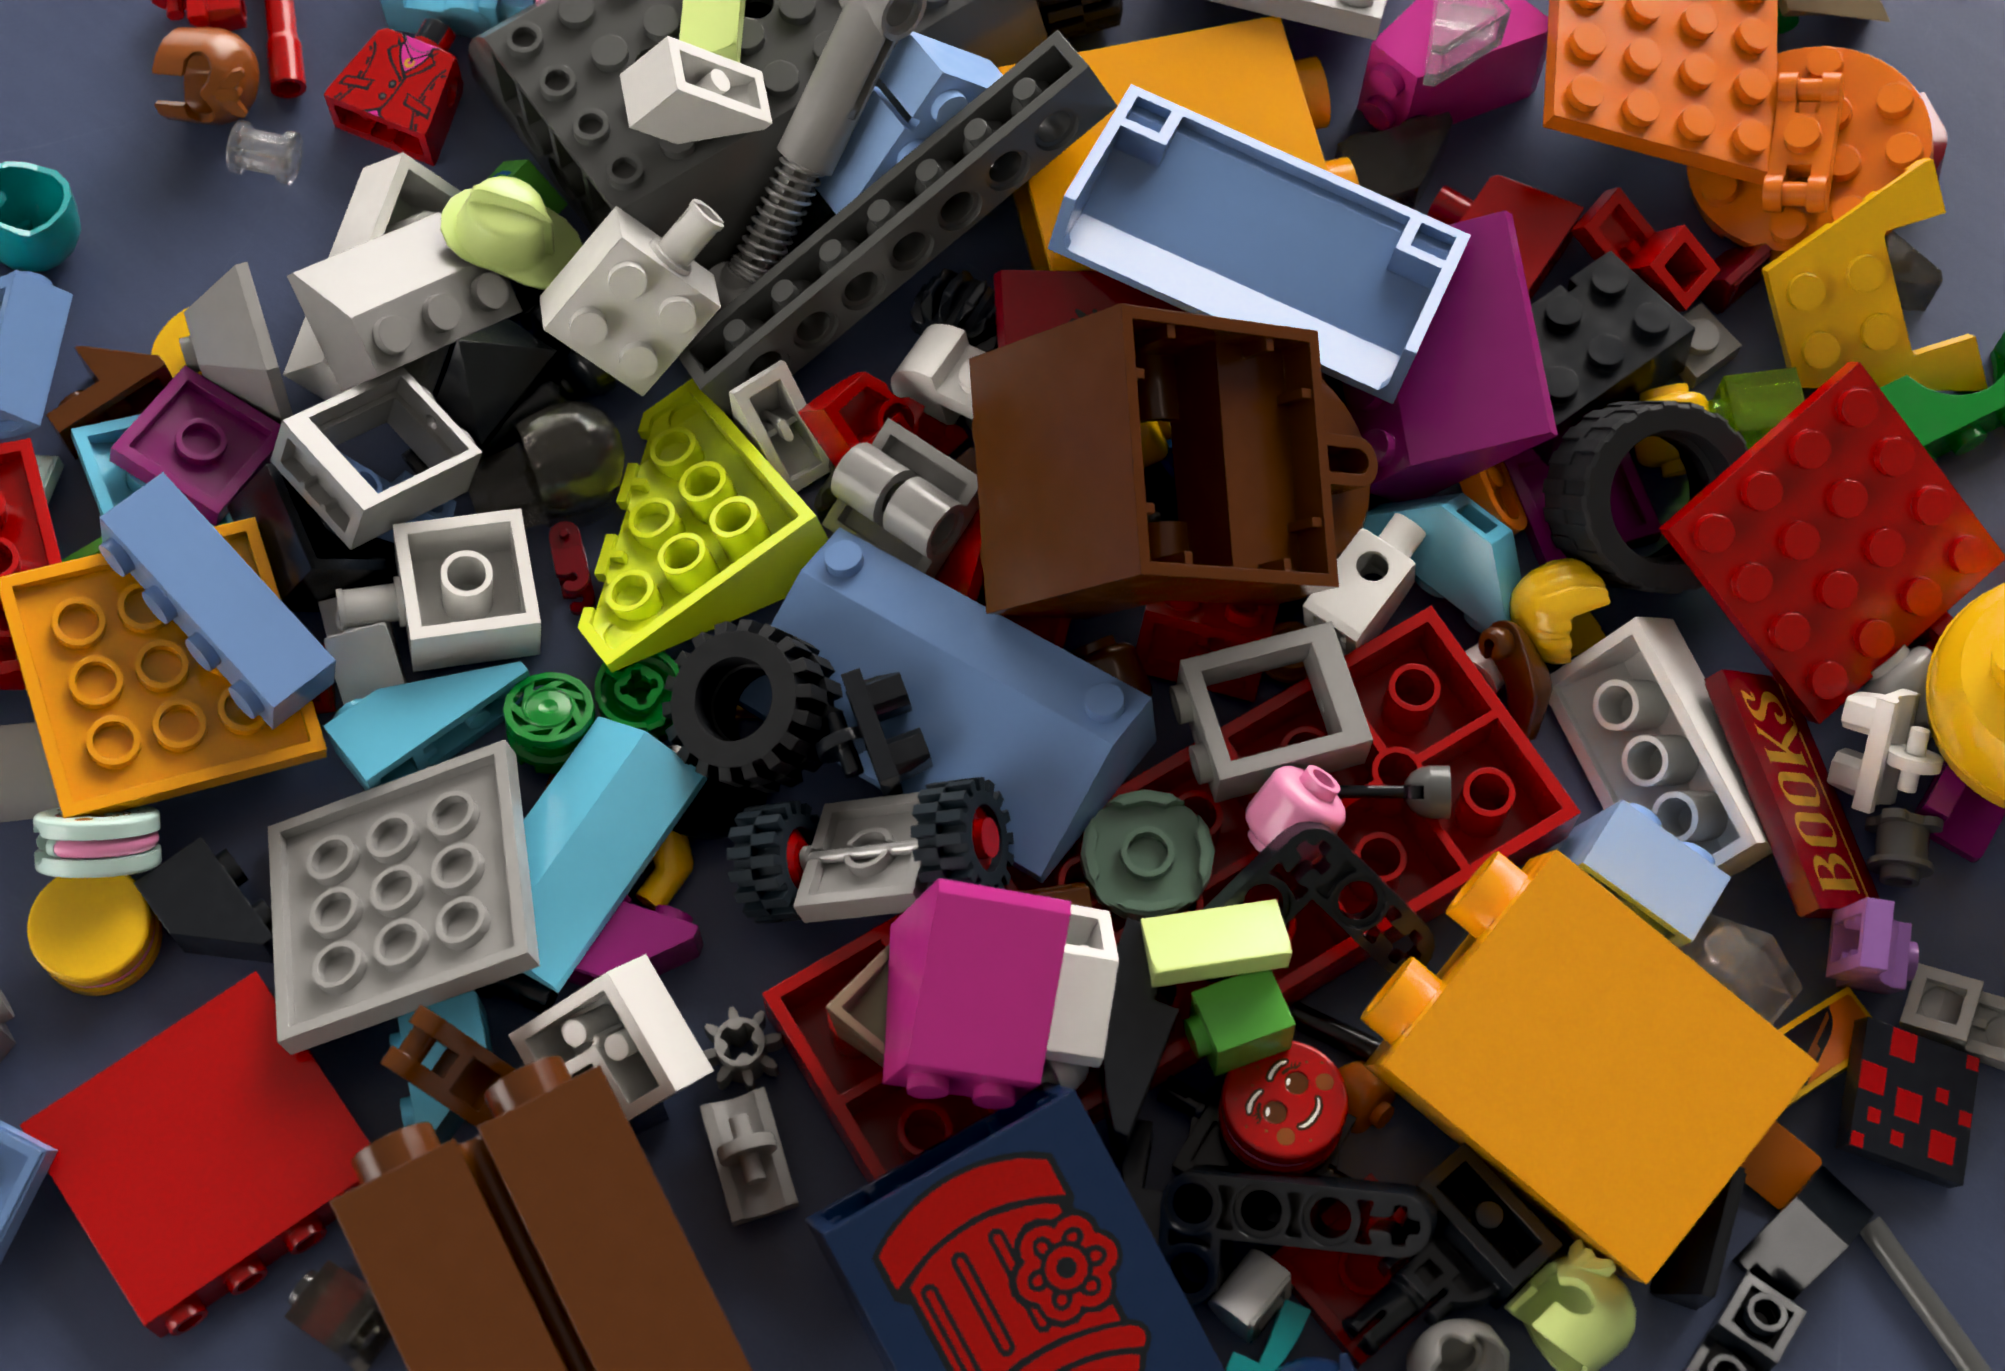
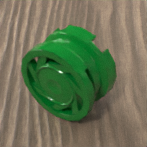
(637, 694)
(548, 719)

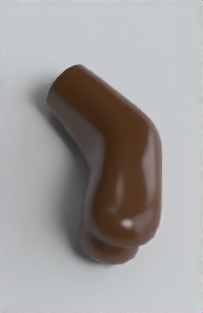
(1523, 672)

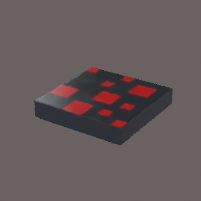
(1908, 1102)

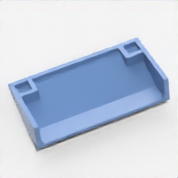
(1257, 238)
(979, 689)

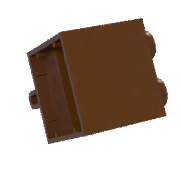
(1261, 462)

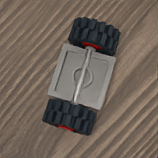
(867, 852)

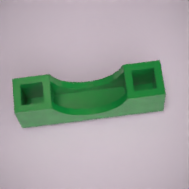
(1948, 420)

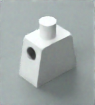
(1363, 606)

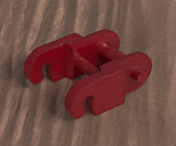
(571, 565)

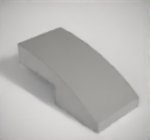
(1956, 1014)

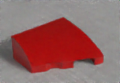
(859, 408)

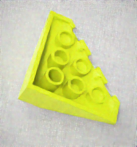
(700, 537)

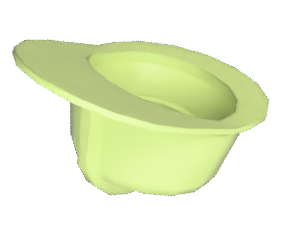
(509, 231)

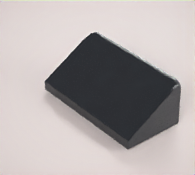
(1696, 1264)

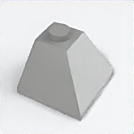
(234, 345)

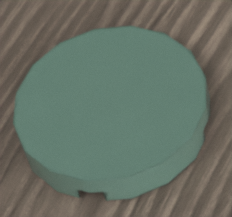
(1146, 855)

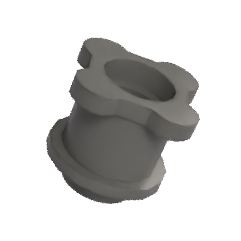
(1902, 846)

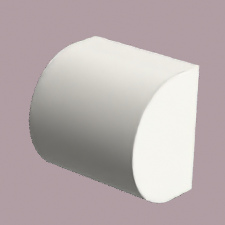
(1251, 1295)

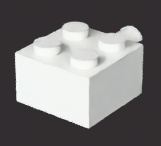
(635, 296)
(457, 591)

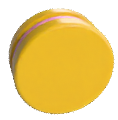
(94, 933)

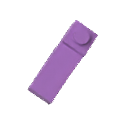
(1871, 948)

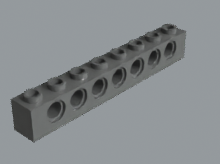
(901, 220)

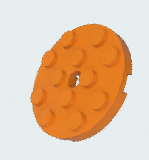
(1878, 137)

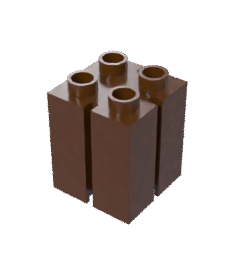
(532, 1240)

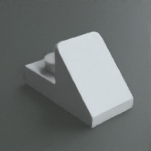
(364, 655)

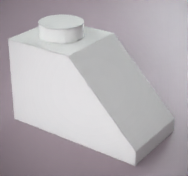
(693, 94)

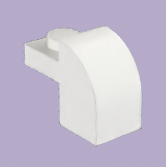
(938, 373)

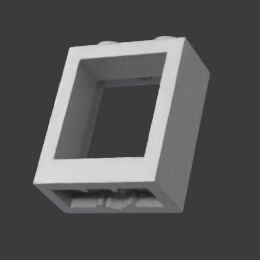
(338, 492)
(1331, 683)

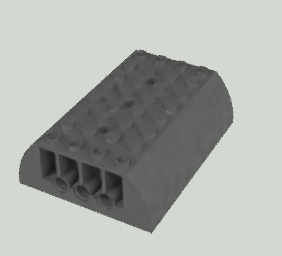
(561, 92)

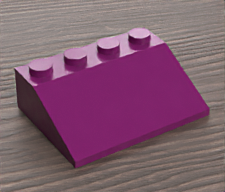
(1475, 380)

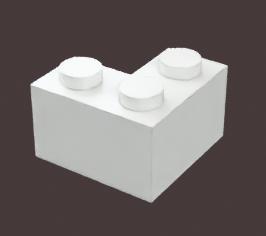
(626, 1028)

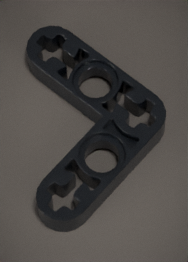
(1323, 885)

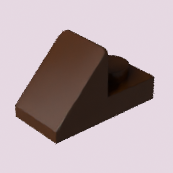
(122, 389)

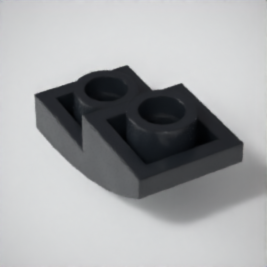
(1748, 1330)

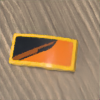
(1826, 1036)

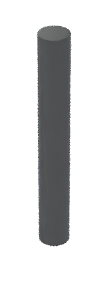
(1922, 1297)

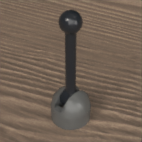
(1424, 792)

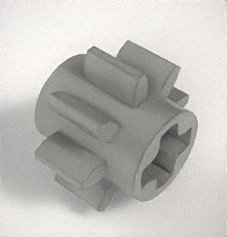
(737, 1032)

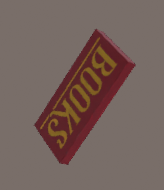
(1791, 793)

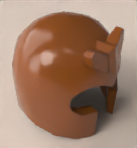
(217, 73)

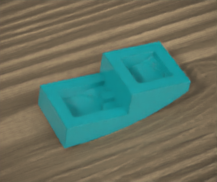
(1280, 1341)

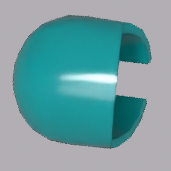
(36, 217)

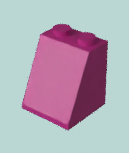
(1397, 60)
(973, 992)

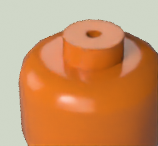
(1368, 1097)

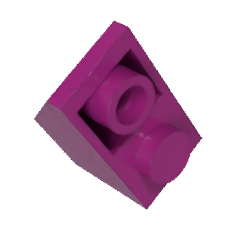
(633, 931)

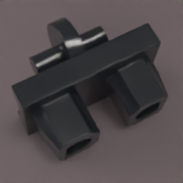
(872, 703)

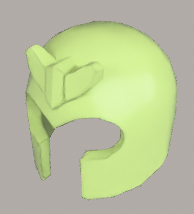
(1576, 1311)

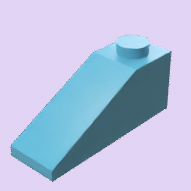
(420, 722)

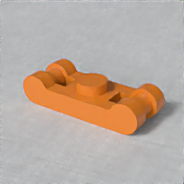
(1804, 143)

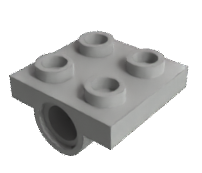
(903, 498)

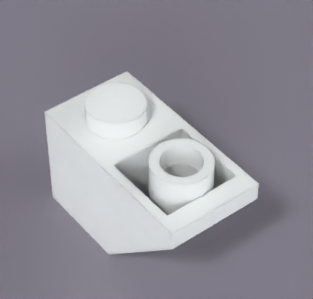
(1084, 990)

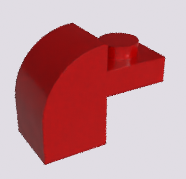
(1665, 259)

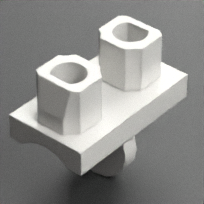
(1893, 751)

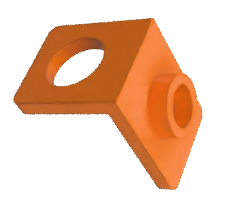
(1780, 1165)

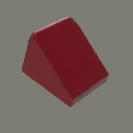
(1738, 273)

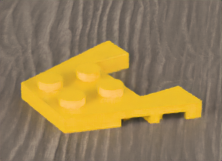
(1841, 301)

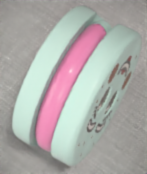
(97, 844)

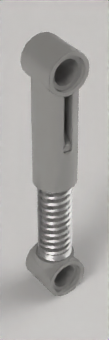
(819, 131)

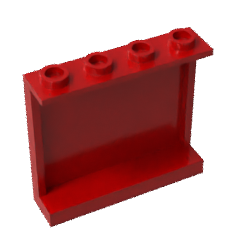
(202, 1157)

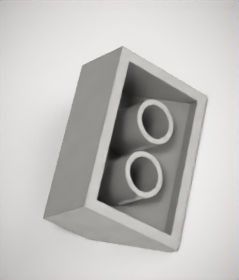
(397, 301)

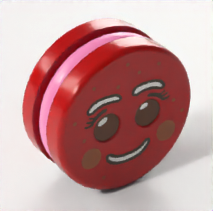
(1284, 1110)

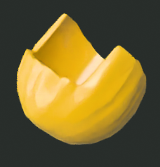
(1556, 607)

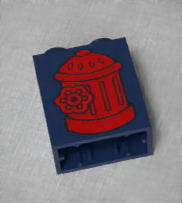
(1011, 1254)

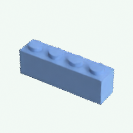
(215, 601)

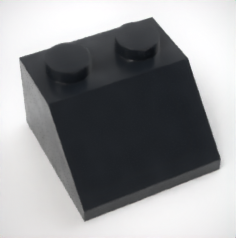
(303, 549)

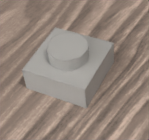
(1710, 347)

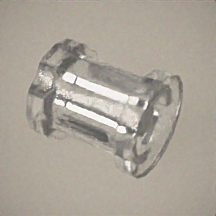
(264, 152)

